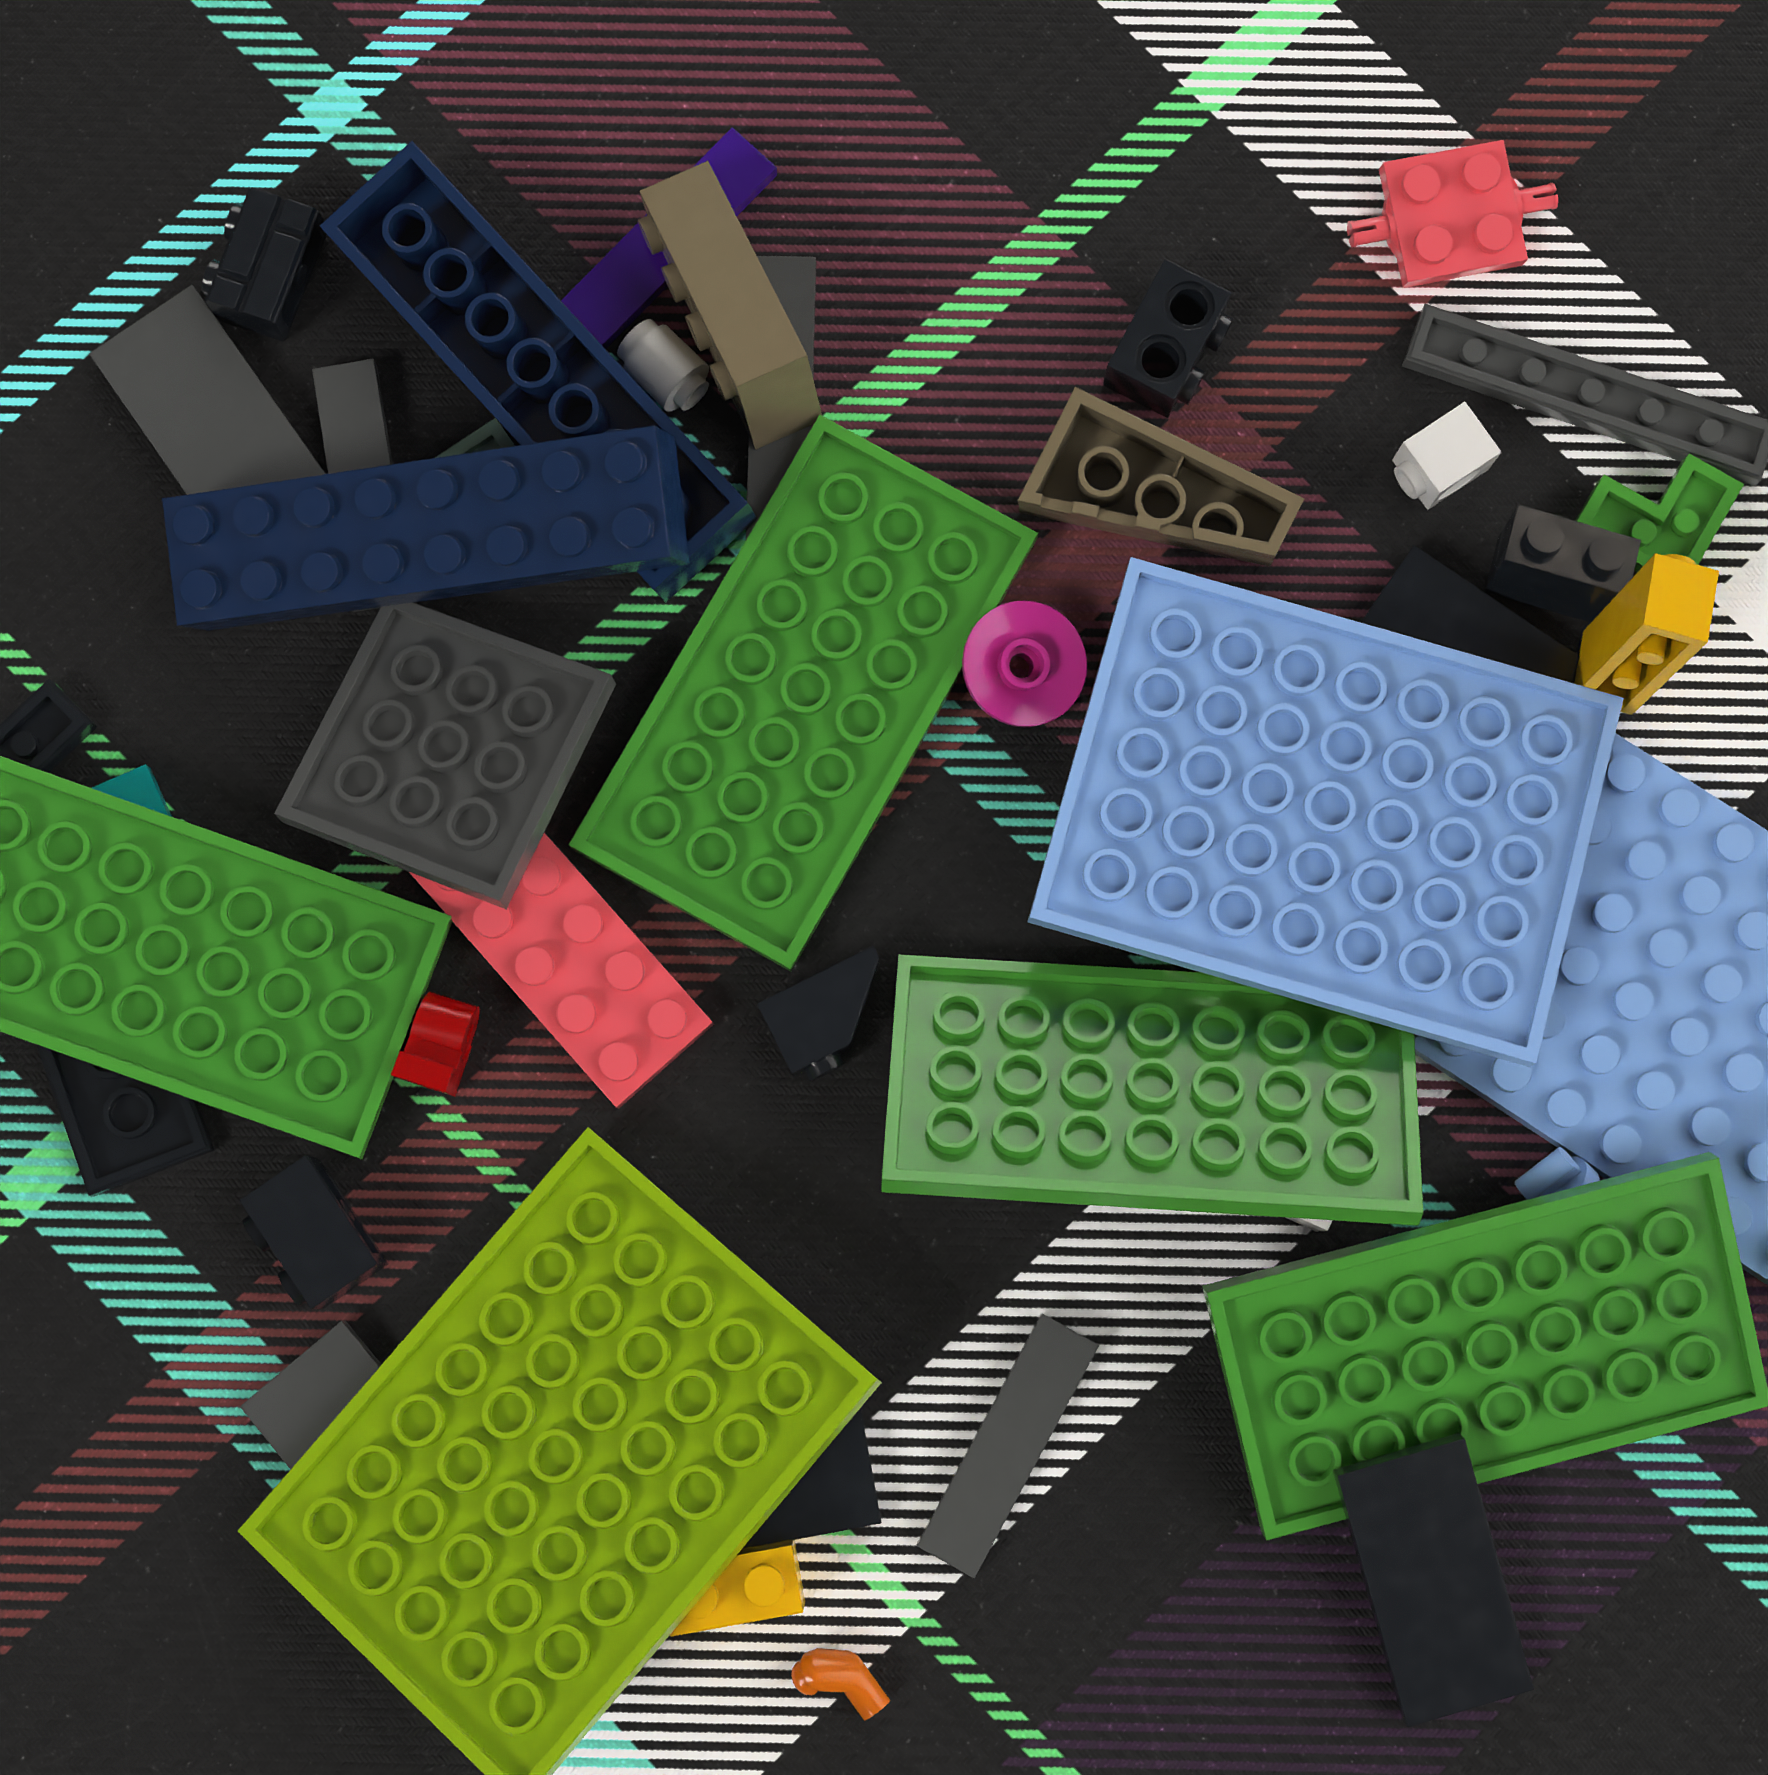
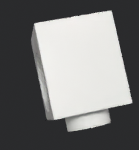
(1444, 456)

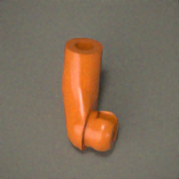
(840, 1672)

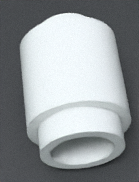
(664, 366)

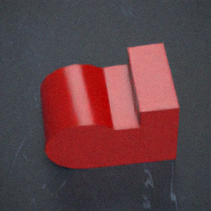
(438, 1044)

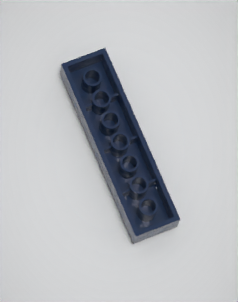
(515, 337)
(427, 529)

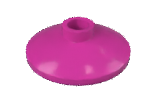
(1047, 644)

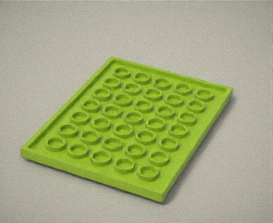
(557, 1462)

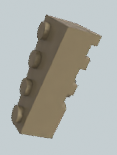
(730, 304)
(1150, 485)

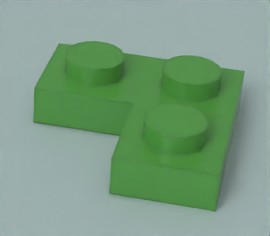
(1680, 521)

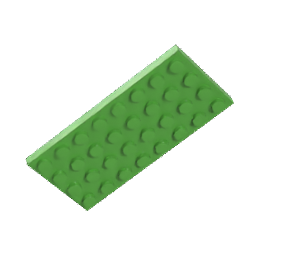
(803, 692)
(204, 961)
(1145, 1094)
(1513, 1325)

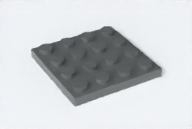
(446, 750)

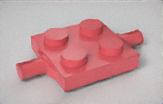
(1452, 214)

